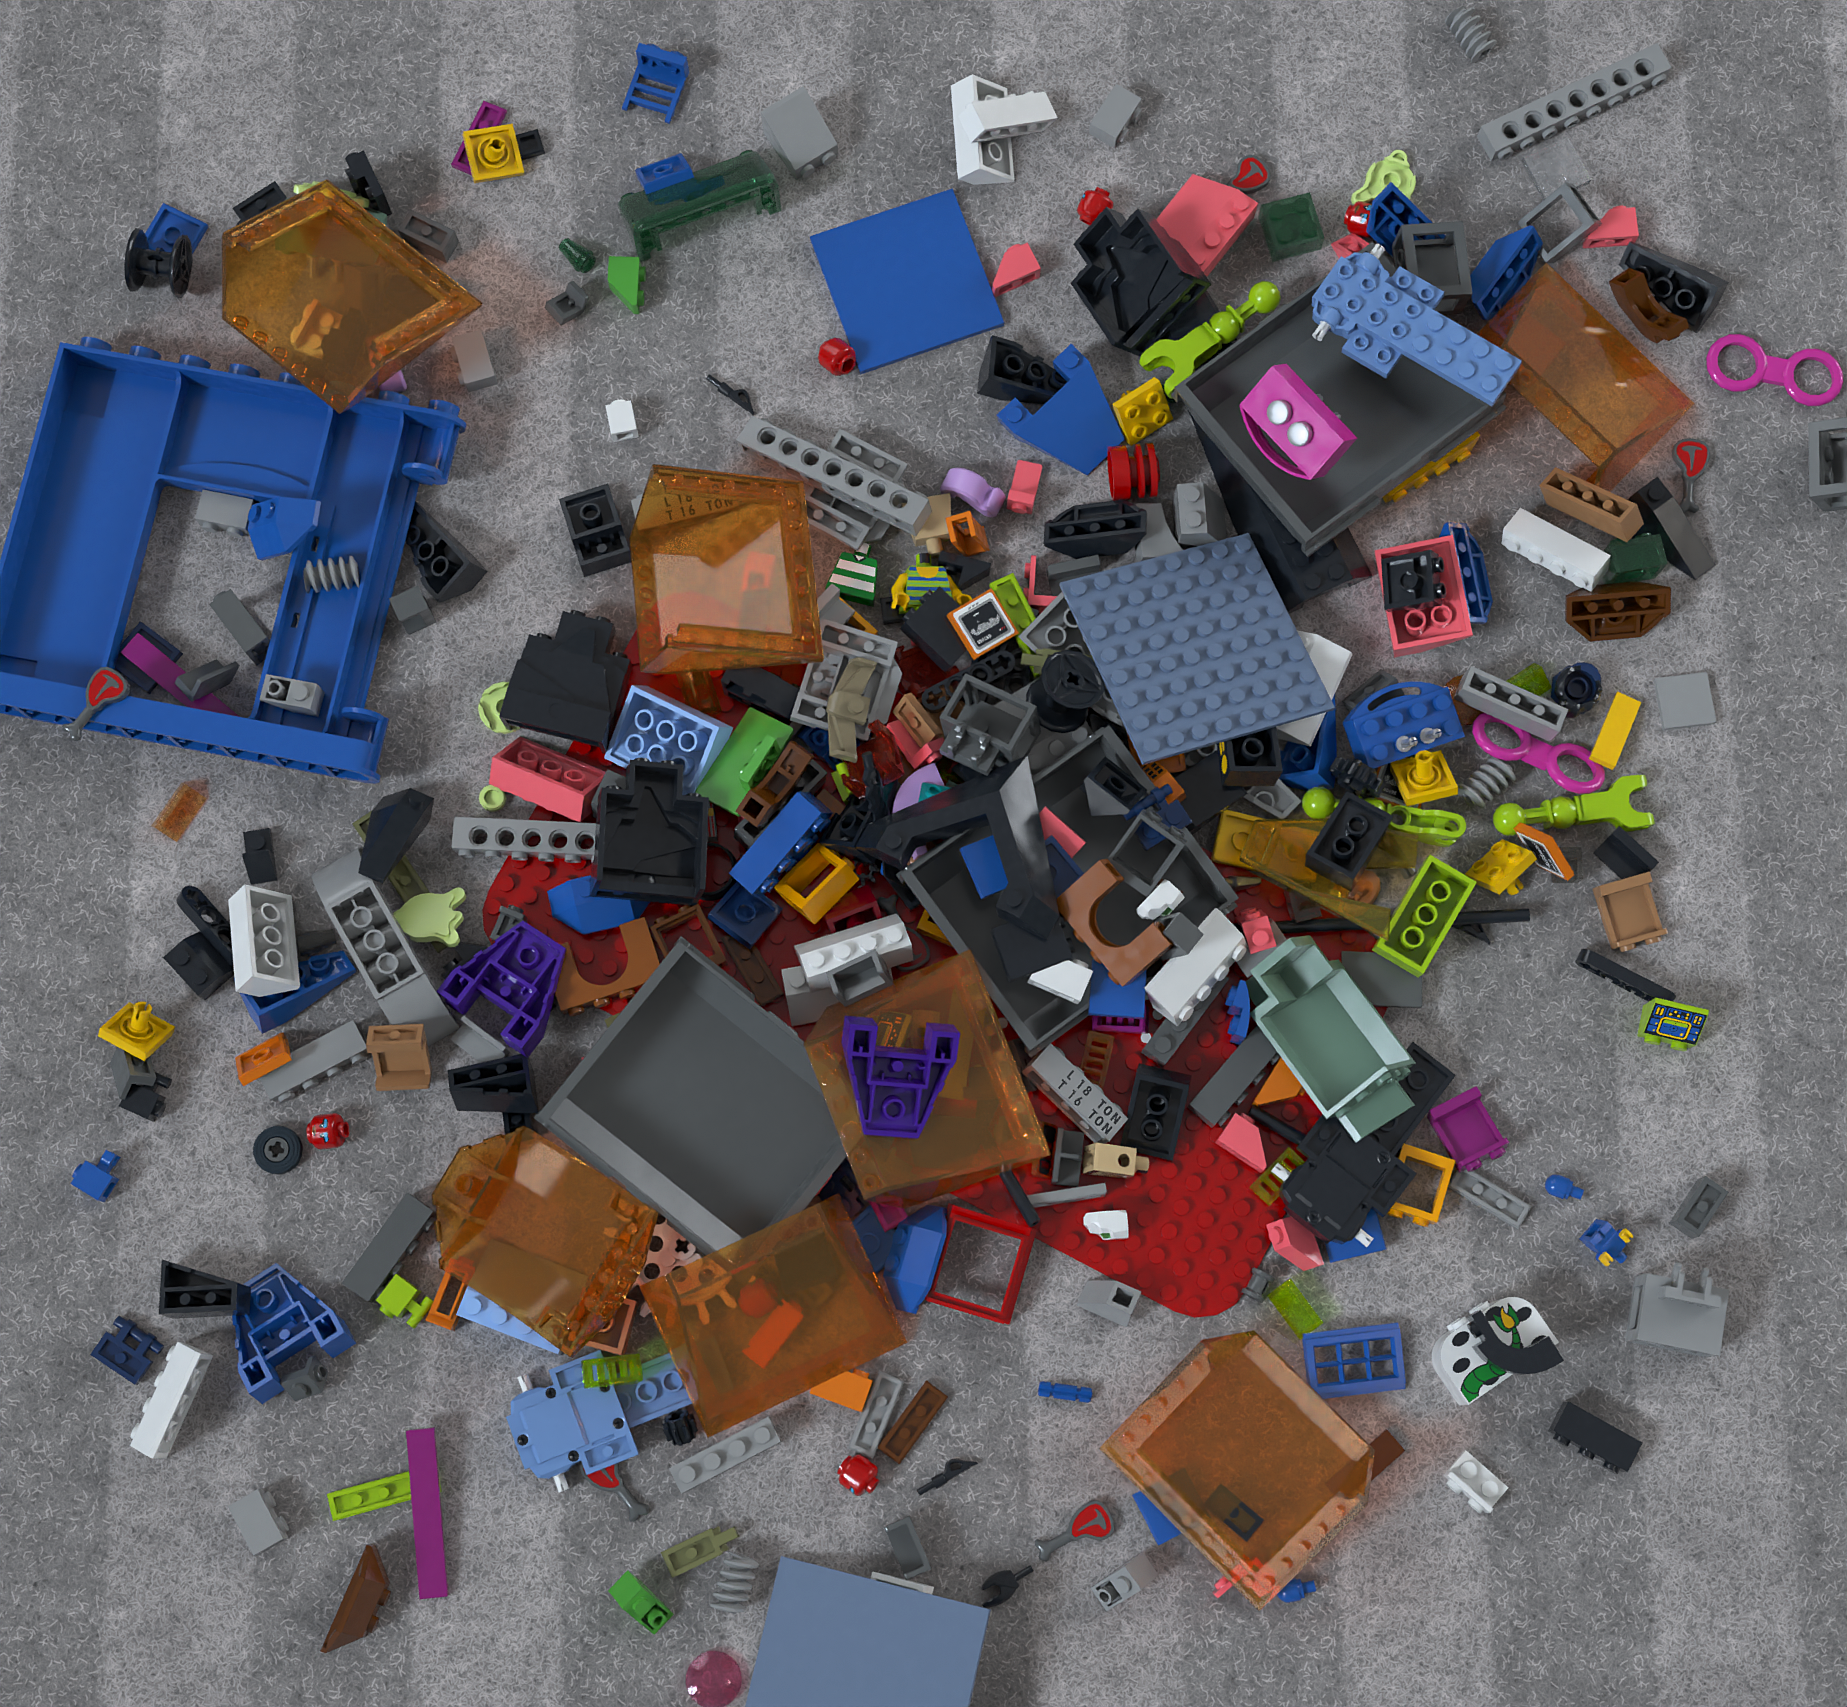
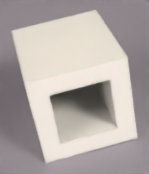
(621, 420)

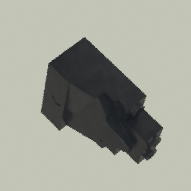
(1135, 278)
(569, 683)
(650, 837)

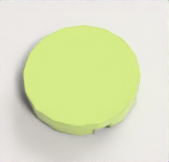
(490, 709)

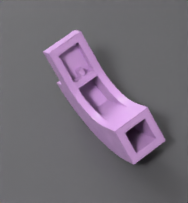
(910, 791)

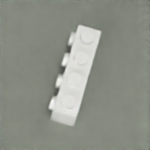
(1007, 116)
(1555, 549)

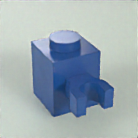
(96, 1179)

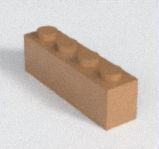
(1591, 504)

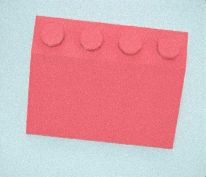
(1207, 219)
(1432, 627)

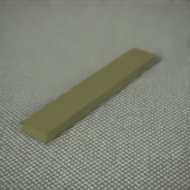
(403, 876)

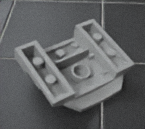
(840, 519)
(821, 678)

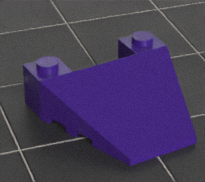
(517, 976)
(896, 1084)

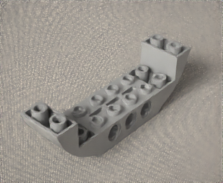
(381, 948)

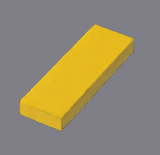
(1614, 730)

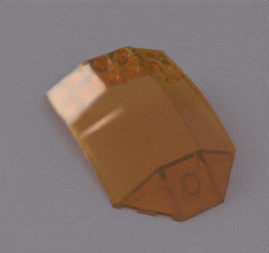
(541, 1234)

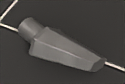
(1240, 883)

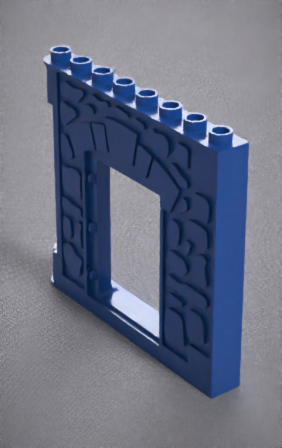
(85, 511)

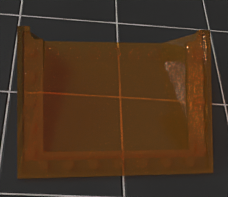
(335, 294)
(1585, 376)
(723, 573)
(979, 1118)
(773, 1315)
(1250, 1431)

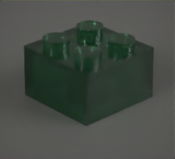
(1291, 227)
(1636, 559)

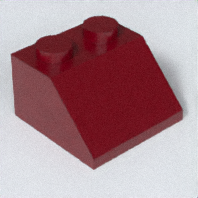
(853, 910)

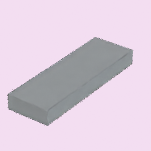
(1068, 1195)
(1489, 1197)
(876, 1414)

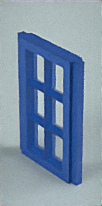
(1355, 1335)

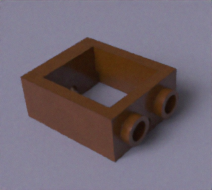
(686, 914)

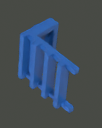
(662, 67)

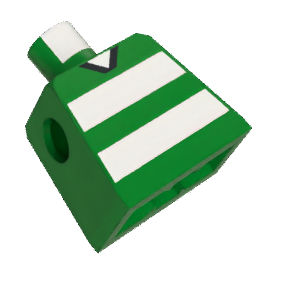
(856, 576)

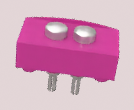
(1296, 423)

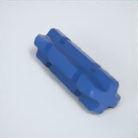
(1065, 1392)

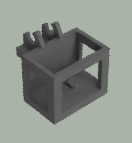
(1436, 261)
(1828, 464)
(984, 733)

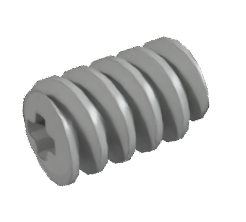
(1470, 33)
(331, 574)
(1485, 781)
(735, 1583)

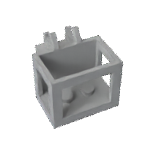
(1678, 1313)

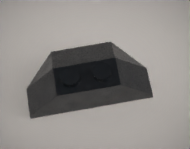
(1096, 529)

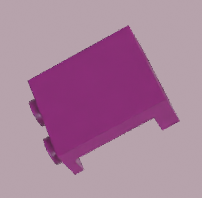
(1467, 1130)

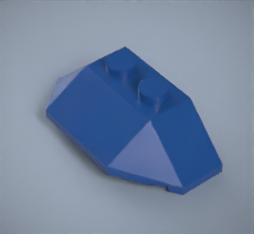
(1391, 211)
(1504, 270)
(281, 525)
(1472, 571)
(588, 914)
(915, 1257)

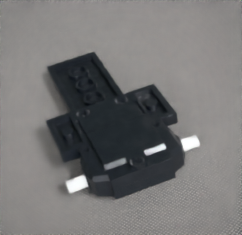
(1349, 1178)

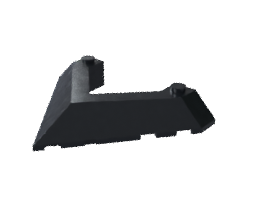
(1010, 807)

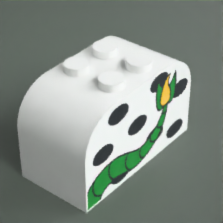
(1461, 1368)

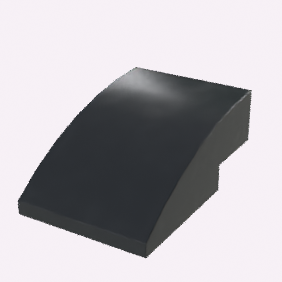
(595, 530)

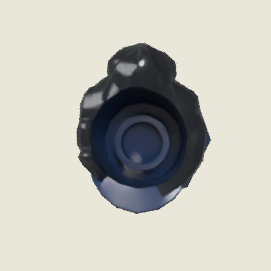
(1577, 688)

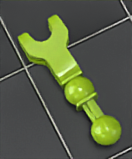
(1205, 340)
(1584, 809)
(1427, 824)

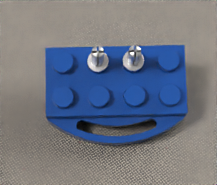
(1402, 724)

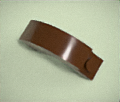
(1642, 308)
(775, 788)

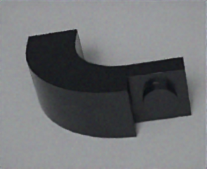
(1519, 1361)

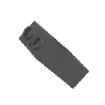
(1580, 208)
(241, 625)
(1130, 874)

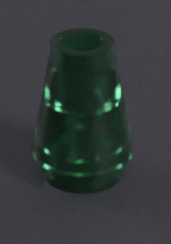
(577, 255)

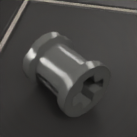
(1258, 1285)

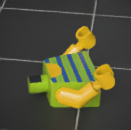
(918, 580)

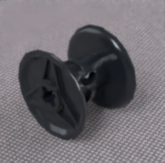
(159, 263)
(1065, 691)

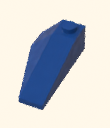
(1309, 766)
(316, 978)

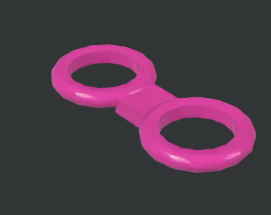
(1774, 370)
(1540, 755)

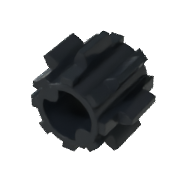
(863, 877)
(680, 1427)

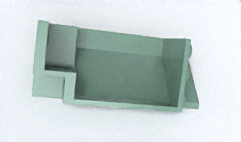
(1330, 1036)

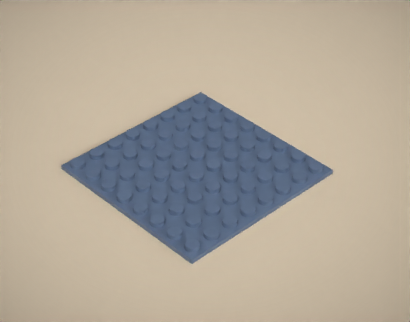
(1196, 648)
(863, 1643)

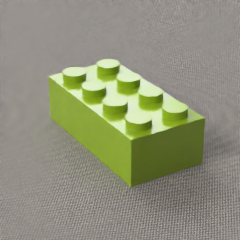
(1424, 915)

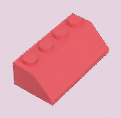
(546, 778)

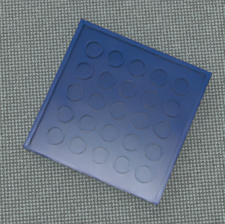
(906, 281)

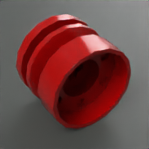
(1132, 471)

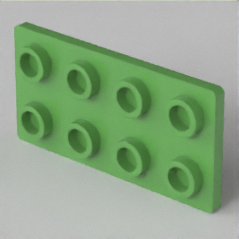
(744, 759)

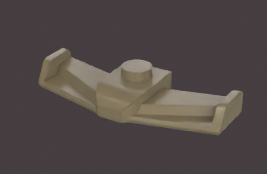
(848, 708)

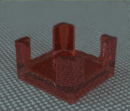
(919, 671)
(885, 758)

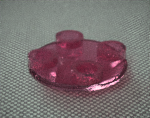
(713, 1679)

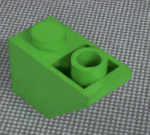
(625, 280)
(640, 1602)

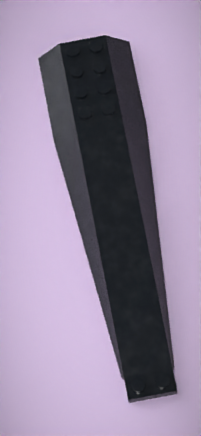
(1292, 572)

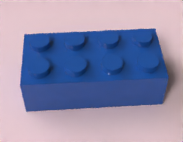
(781, 843)

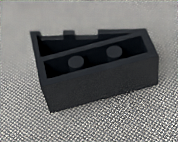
(761, 691)
(495, 1086)
(200, 1294)

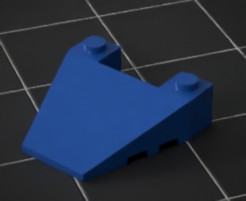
(1074, 423)
(280, 1324)

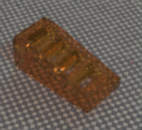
(1102, 1038)

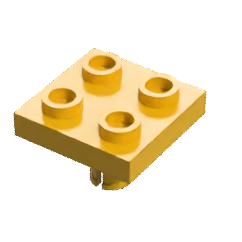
(493, 153)
(1142, 411)
(1423, 777)
(1502, 867)
(136, 1030)

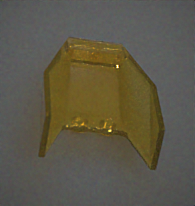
(1280, 852)

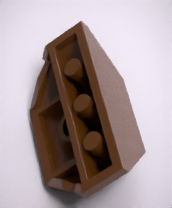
(1617, 610)
(360, 1603)

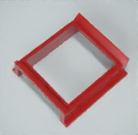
(997, 1225)

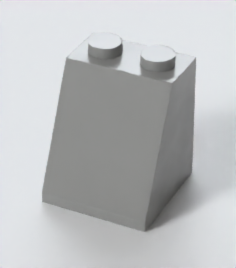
(799, 134)
(1197, 515)

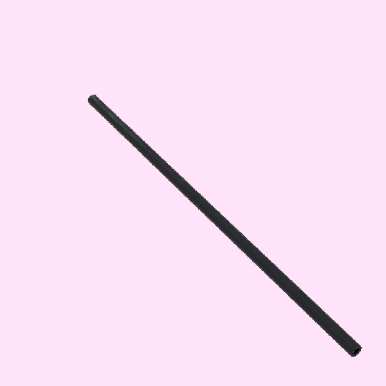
(1343, 924)

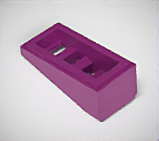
(1143, 1027)

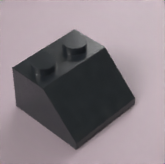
(199, 965)

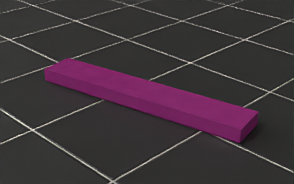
(165, 673)
(427, 1513)

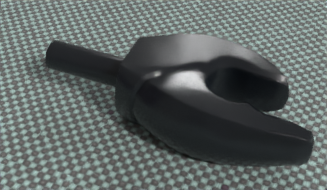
(1007, 1583)

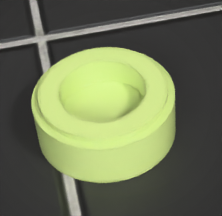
(492, 798)

